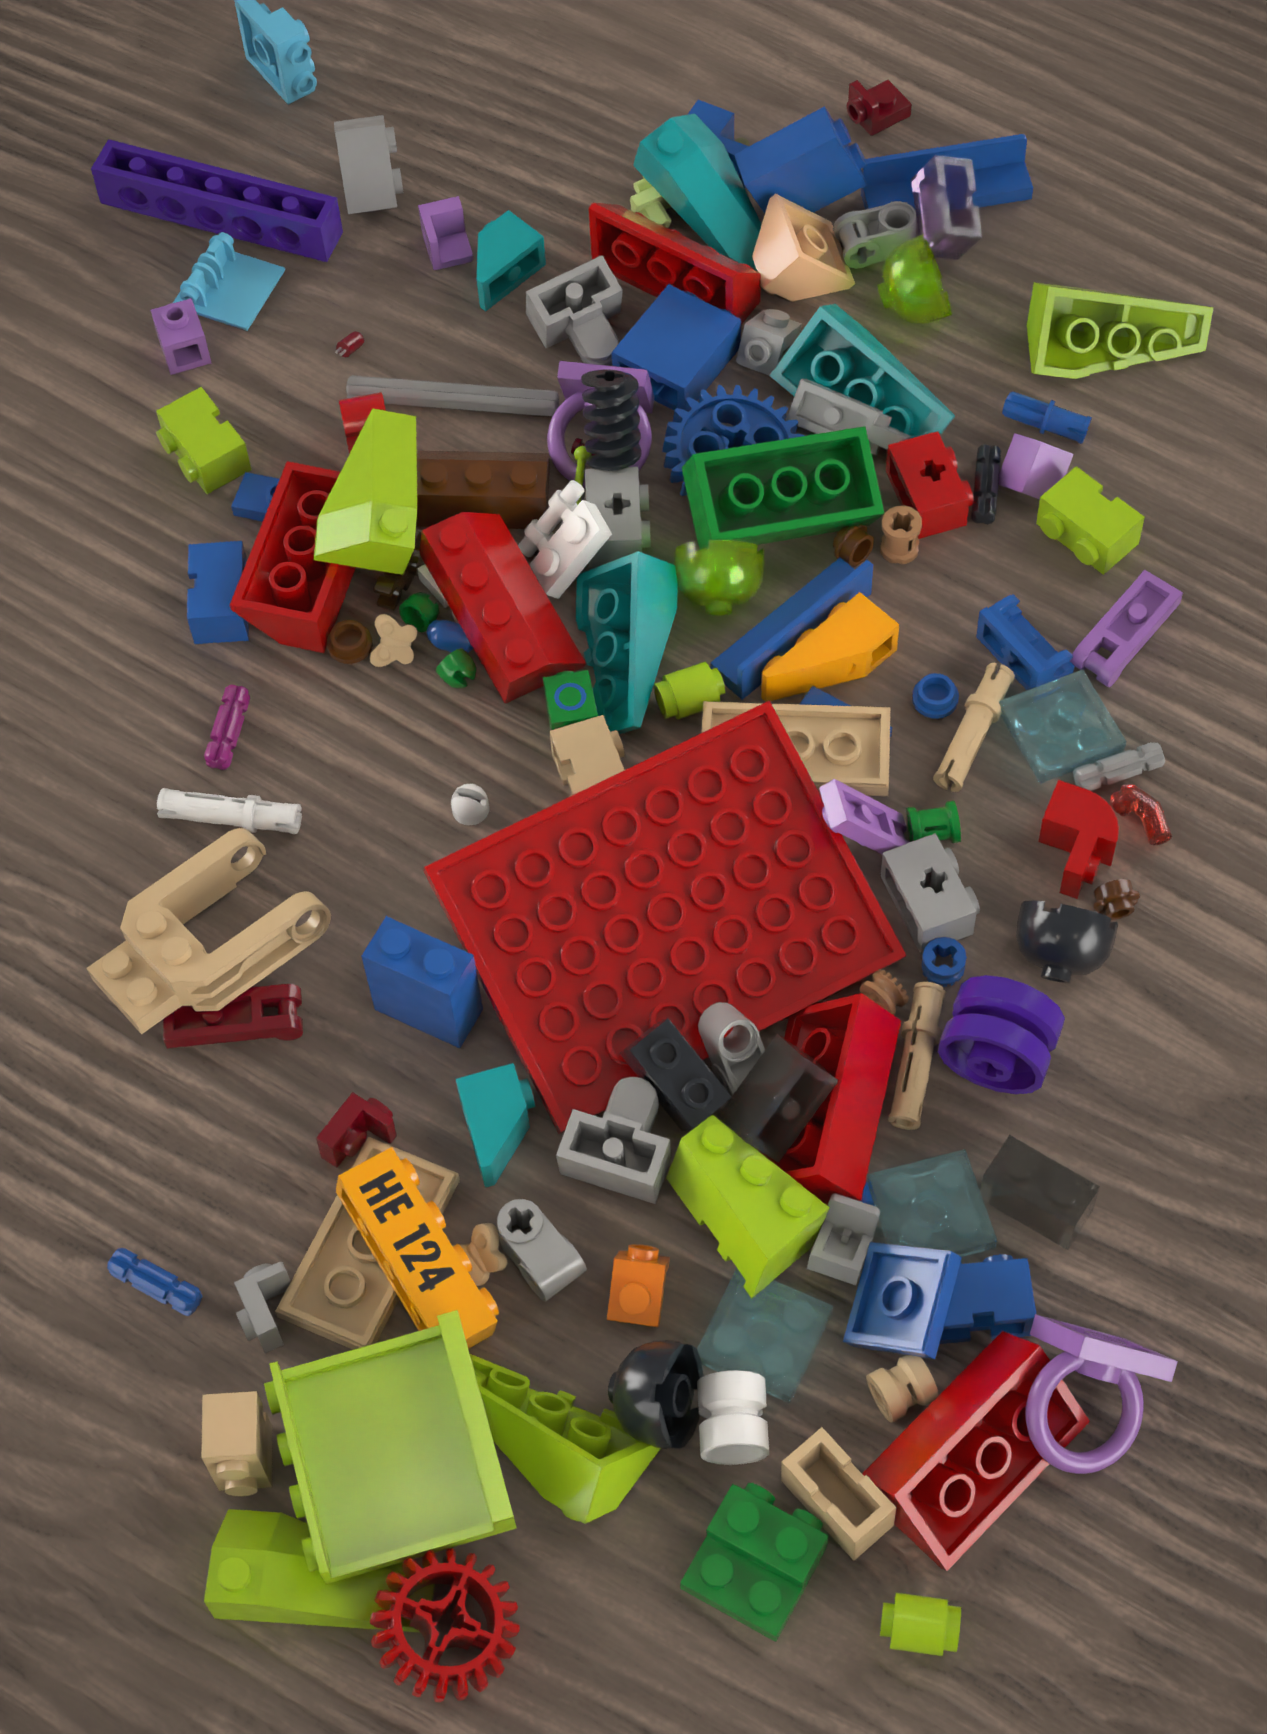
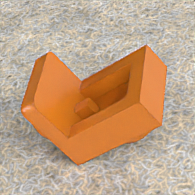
(638, 1286)

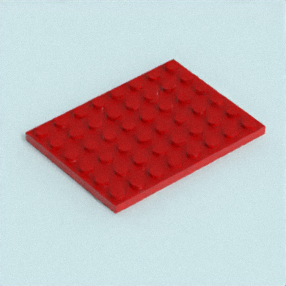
(656, 901)

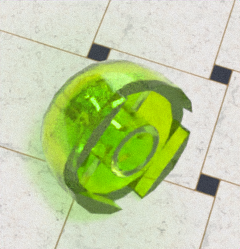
(914, 283)
(720, 574)

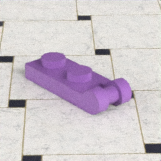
(1127, 627)
(862, 817)

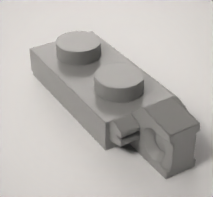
(828, 411)

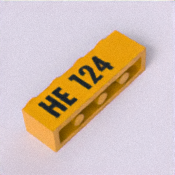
(413, 1248)

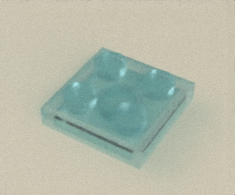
(1061, 726)
(933, 1205)
(765, 1334)

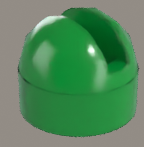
(419, 611)
(456, 667)

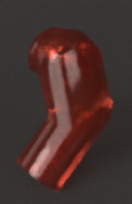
(1147, 808)

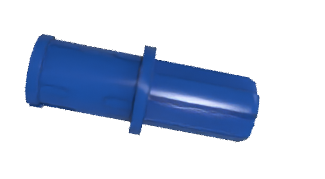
(1046, 416)

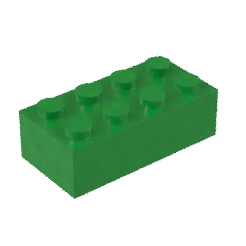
(783, 488)

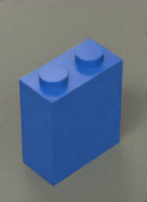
(804, 163)
(680, 345)
(423, 981)

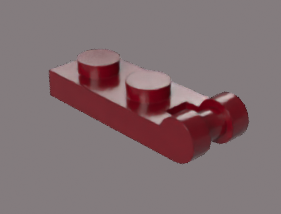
(239, 1019)

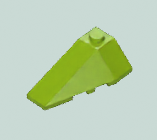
(1098, 331)
(374, 499)
(564, 1451)
(264, 1577)

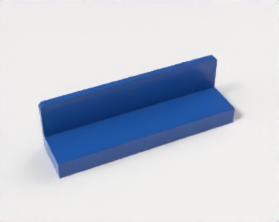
(997, 168)
(777, 633)

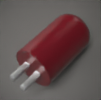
(349, 344)

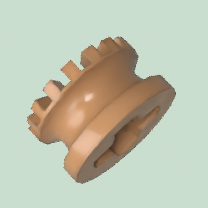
(885, 991)

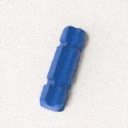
(154, 1281)

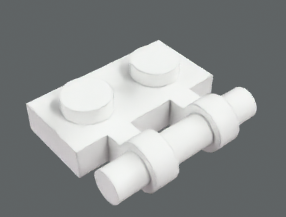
(571, 547)

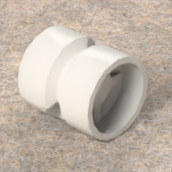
(732, 1411)

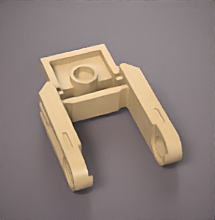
(165, 963)

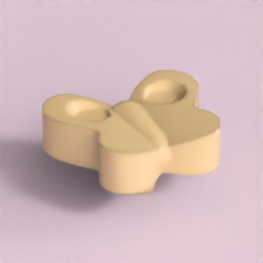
(394, 642)
(484, 1253)

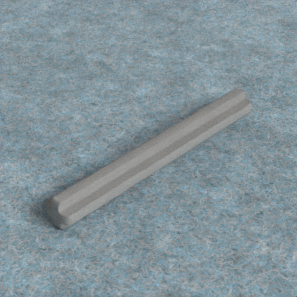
(456, 395)

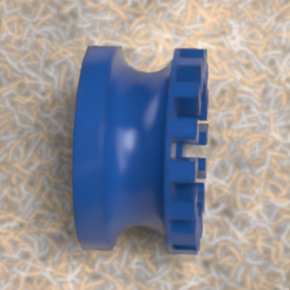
(943, 974)

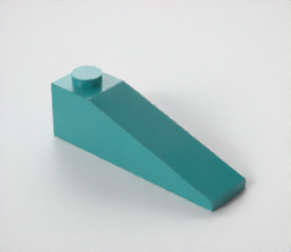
(701, 185)
(853, 362)
(627, 622)

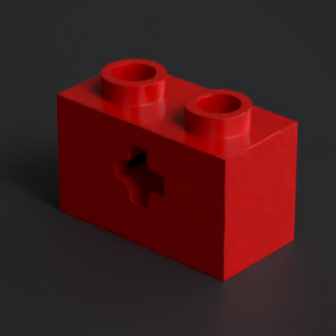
(928, 481)

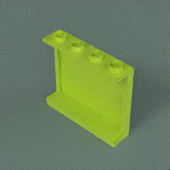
(389, 1451)

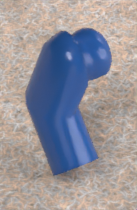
(448, 636)

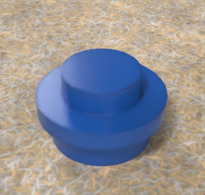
(935, 696)

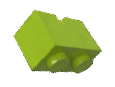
(205, 449)
(1088, 522)

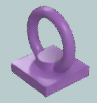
(570, 382)
(1102, 1358)

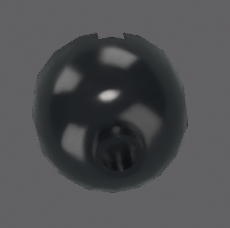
(1064, 939)
(656, 1393)

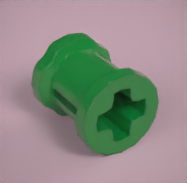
(941, 820)

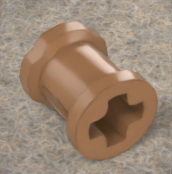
(900, 539)

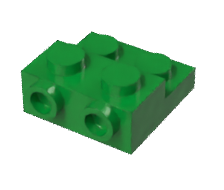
(756, 1559)

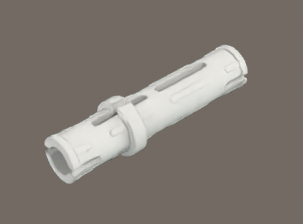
(240, 812)

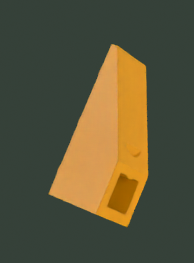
(839, 650)

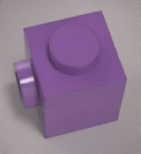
(181, 336)

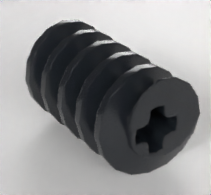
(612, 418)

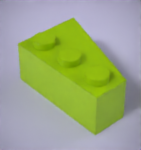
(746, 1202)

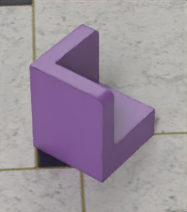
(445, 233)
(1033, 466)

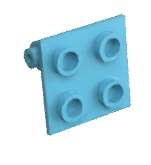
(229, 284)

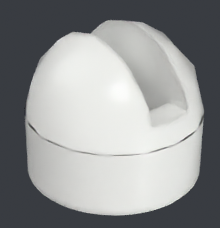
(467, 810)

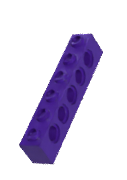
(217, 200)

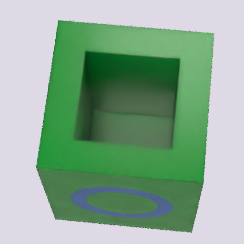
(569, 698)

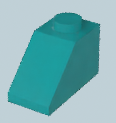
(506, 257)
(495, 1116)

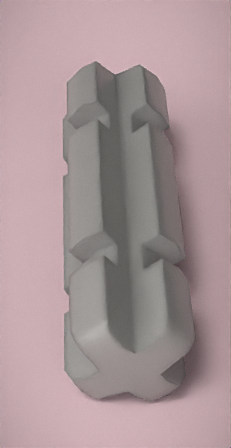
(1119, 766)

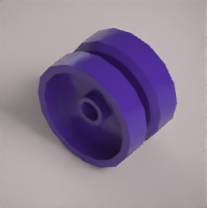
(1001, 1034)

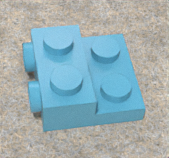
(277, 48)

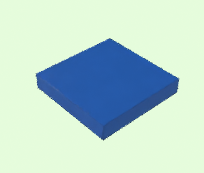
(902, 1299)

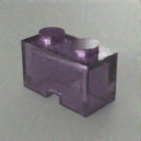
(946, 206)

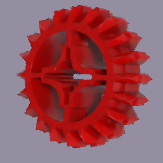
(468, 1632)

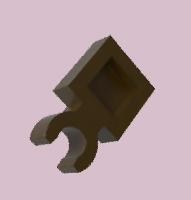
(391, 584)

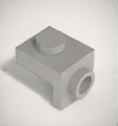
(766, 339)
(844, 1239)
(254, 1289)

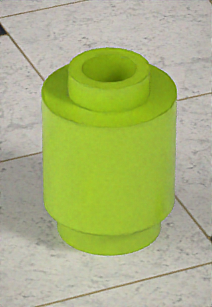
(686, 689)
(921, 1624)

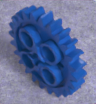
(700, 427)

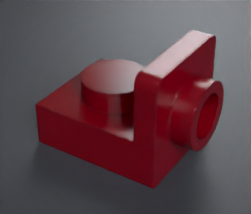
(877, 106)
(348, 1127)

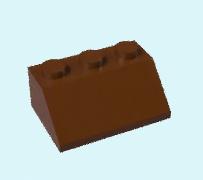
(482, 483)

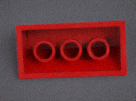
(659, 256)
(282, 583)
(498, 602)
(857, 1046)
(972, 1450)

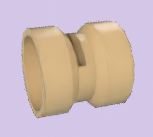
(902, 1387)

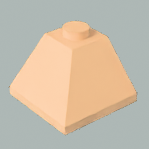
(799, 253)

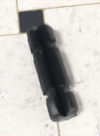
(986, 484)

